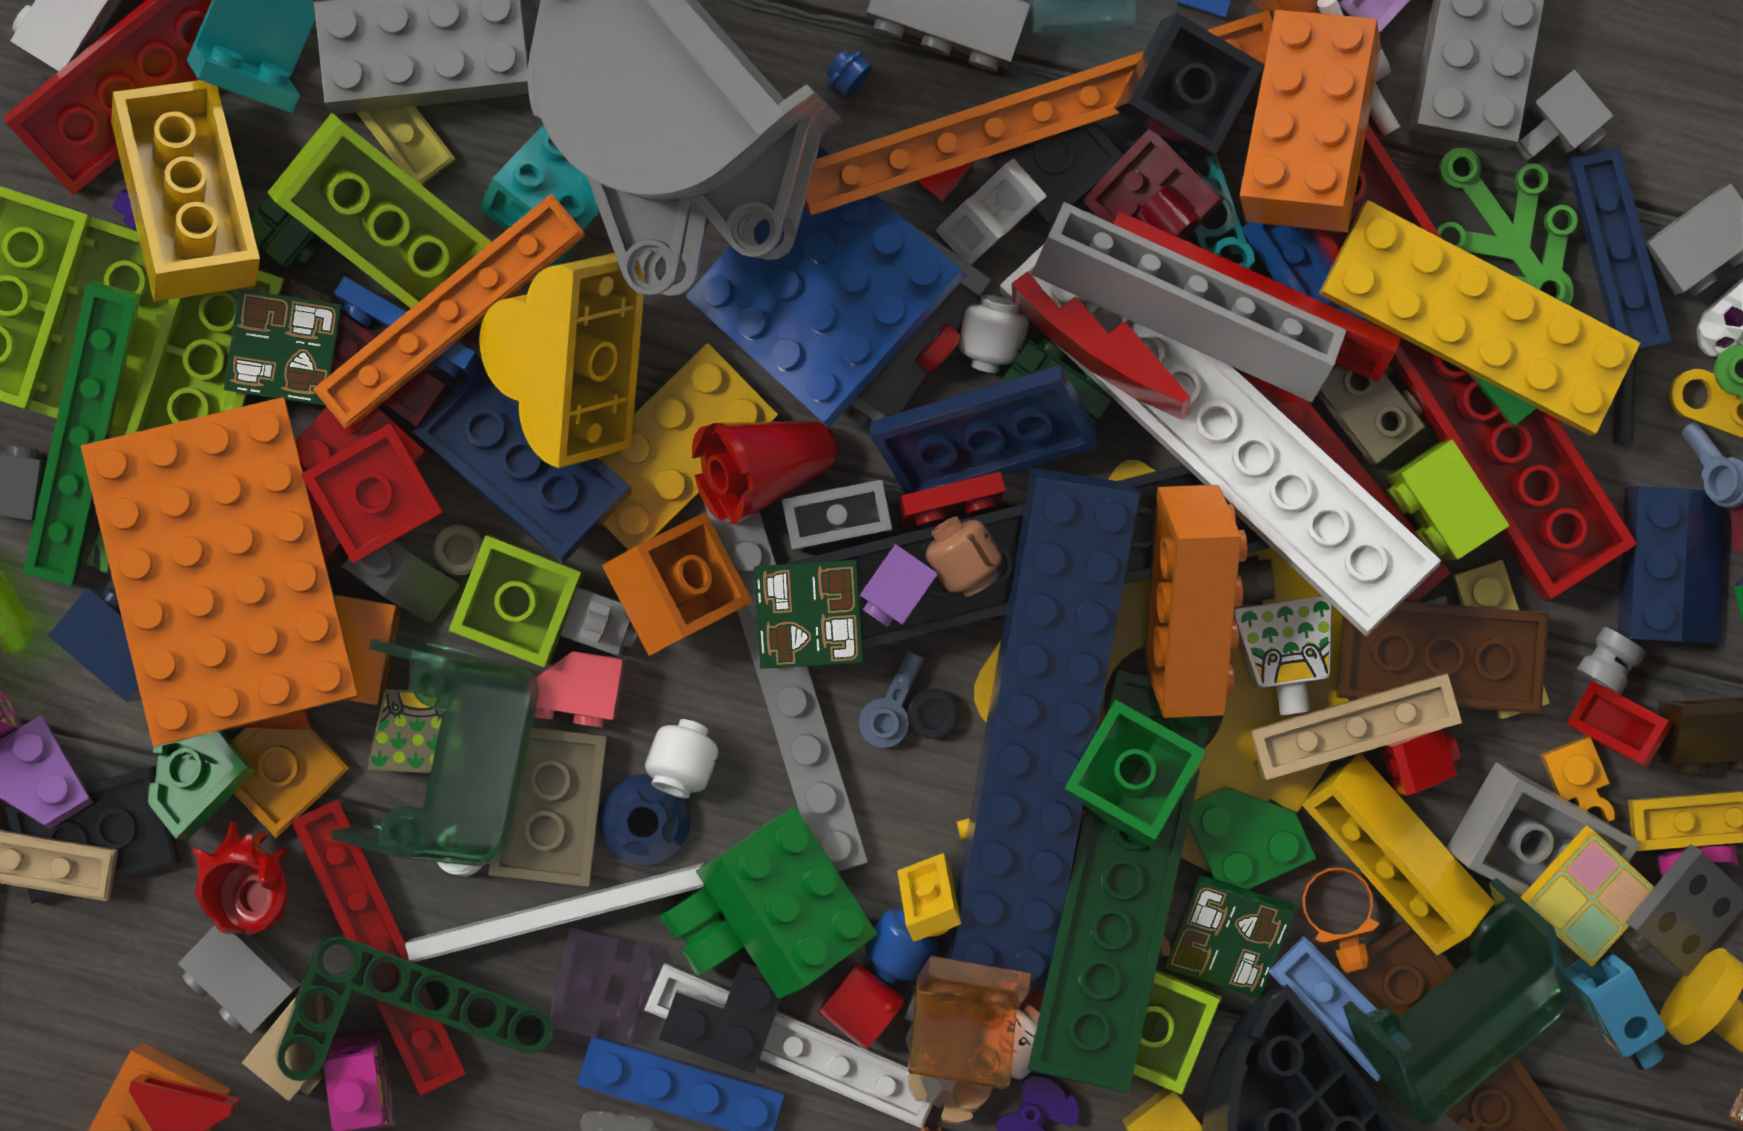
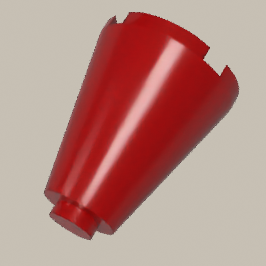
(758, 463)

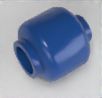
(893, 950)

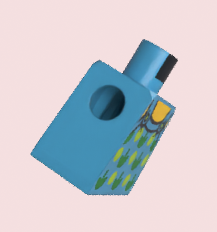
(1618, 1008)

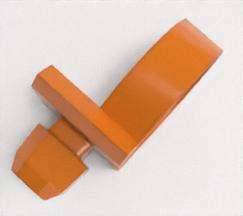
(1351, 954)

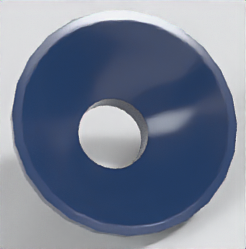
(672, 815)

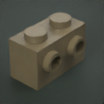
(1370, 411)

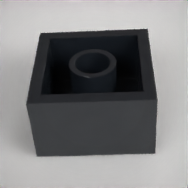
(1189, 86)

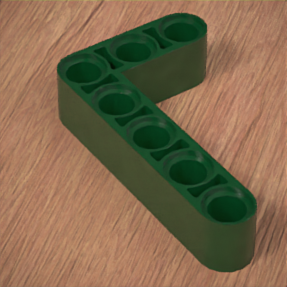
(404, 995)

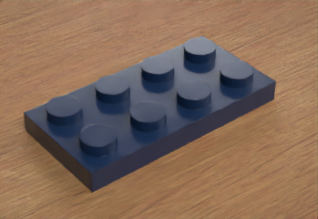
(986, 431)
(484, 444)

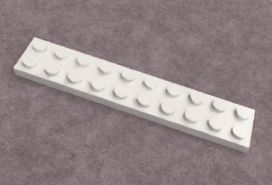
(1272, 476)

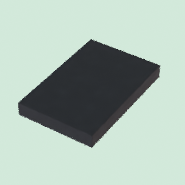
(116, 821)

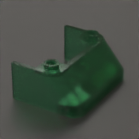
(475, 759)
(1472, 1017)

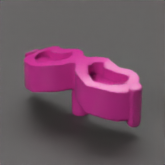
(1715, 853)

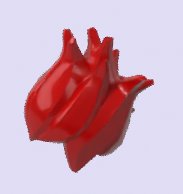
(241, 884)

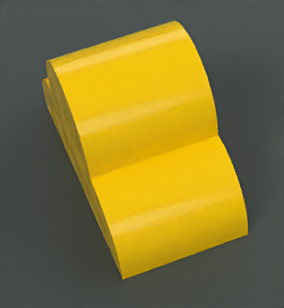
(569, 358)

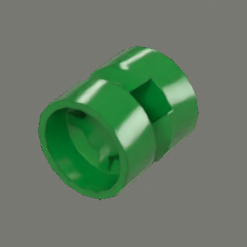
(703, 928)

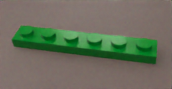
(82, 418)

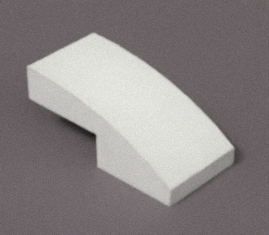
(991, 212)

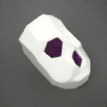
(1722, 322)

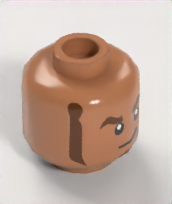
(964, 556)

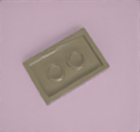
(556, 809)

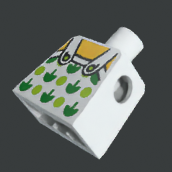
(1286, 647)

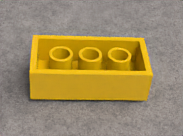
(184, 190)

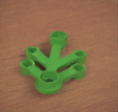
(1511, 239)

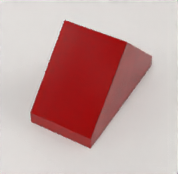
(1619, 725)
(179, 1106)

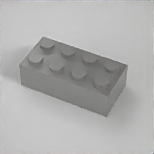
(419, 52)
(1476, 70)

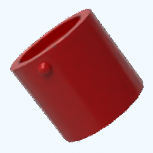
(861, 1005)

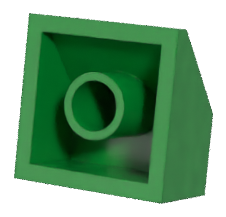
(1135, 773)

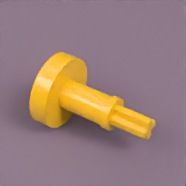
(1707, 1001)

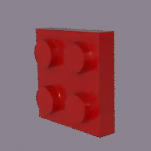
(372, 492)

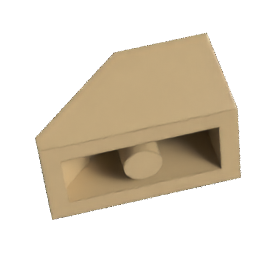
(297, 1057)

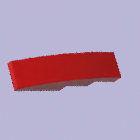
(1114, 356)

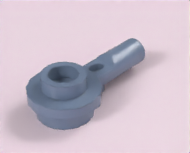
(1721, 475)
(884, 719)

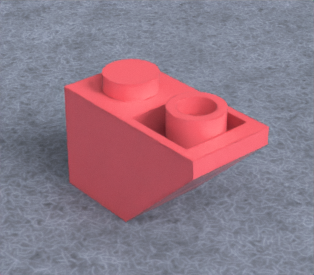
(583, 686)

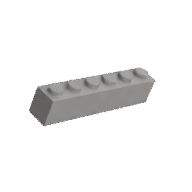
(1189, 302)

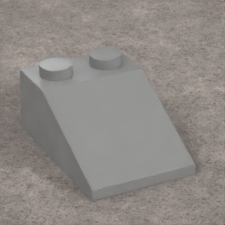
(1522, 828)

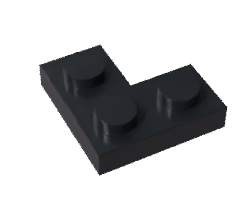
(727, 1032)

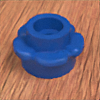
(848, 72)

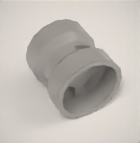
(1611, 660)

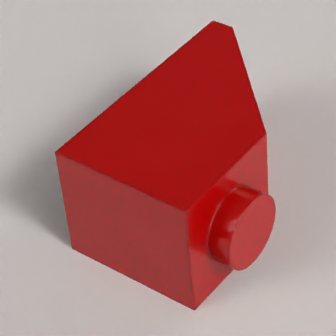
(1420, 761)

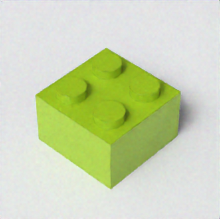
(1445, 501)
(516, 601)

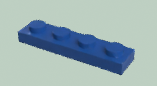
(679, 1087)

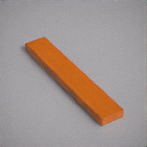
(448, 312)

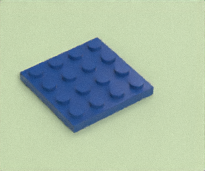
(832, 304)

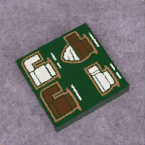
(281, 346)
(808, 614)
(1229, 936)

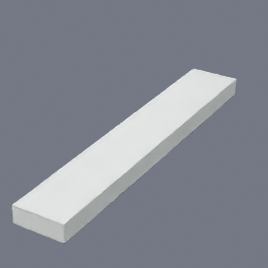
(554, 913)
(811, 1052)

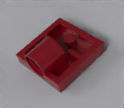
(1155, 187)

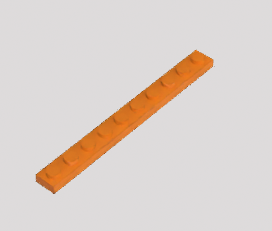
(994, 126)

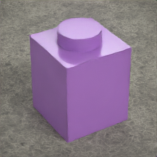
(896, 587)

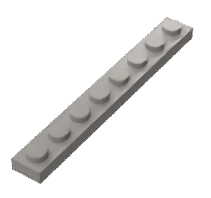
(795, 713)

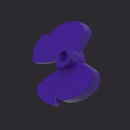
(1042, 1100)

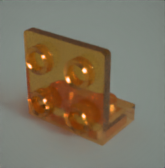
(965, 1022)

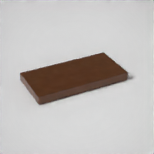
(1488, 653)

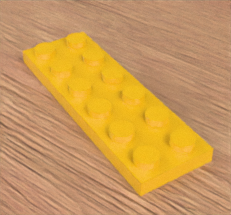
(1479, 318)

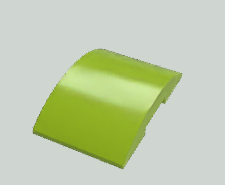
(176, 344)

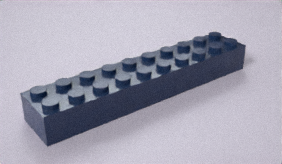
(1042, 720)

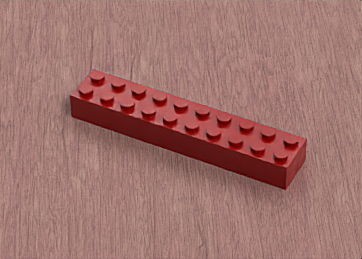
(1532, 470)

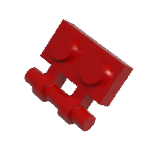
(951, 500)

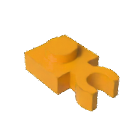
(1577, 773)

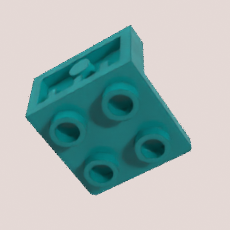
(253, 47)
(533, 176)

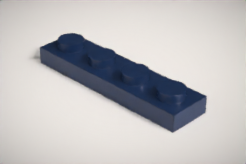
(1618, 248)

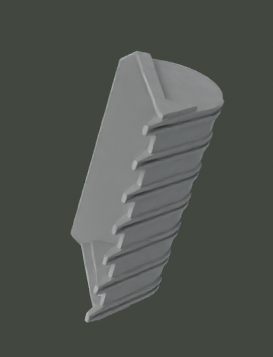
(673, 131)

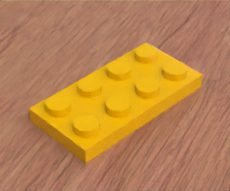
(660, 454)

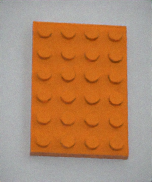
(219, 572)

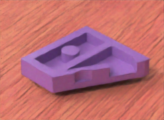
(39, 775)

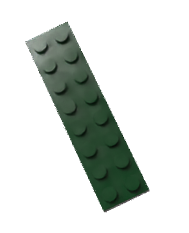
(1112, 930)

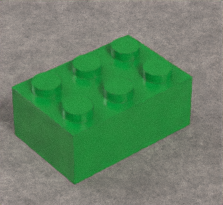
(786, 903)

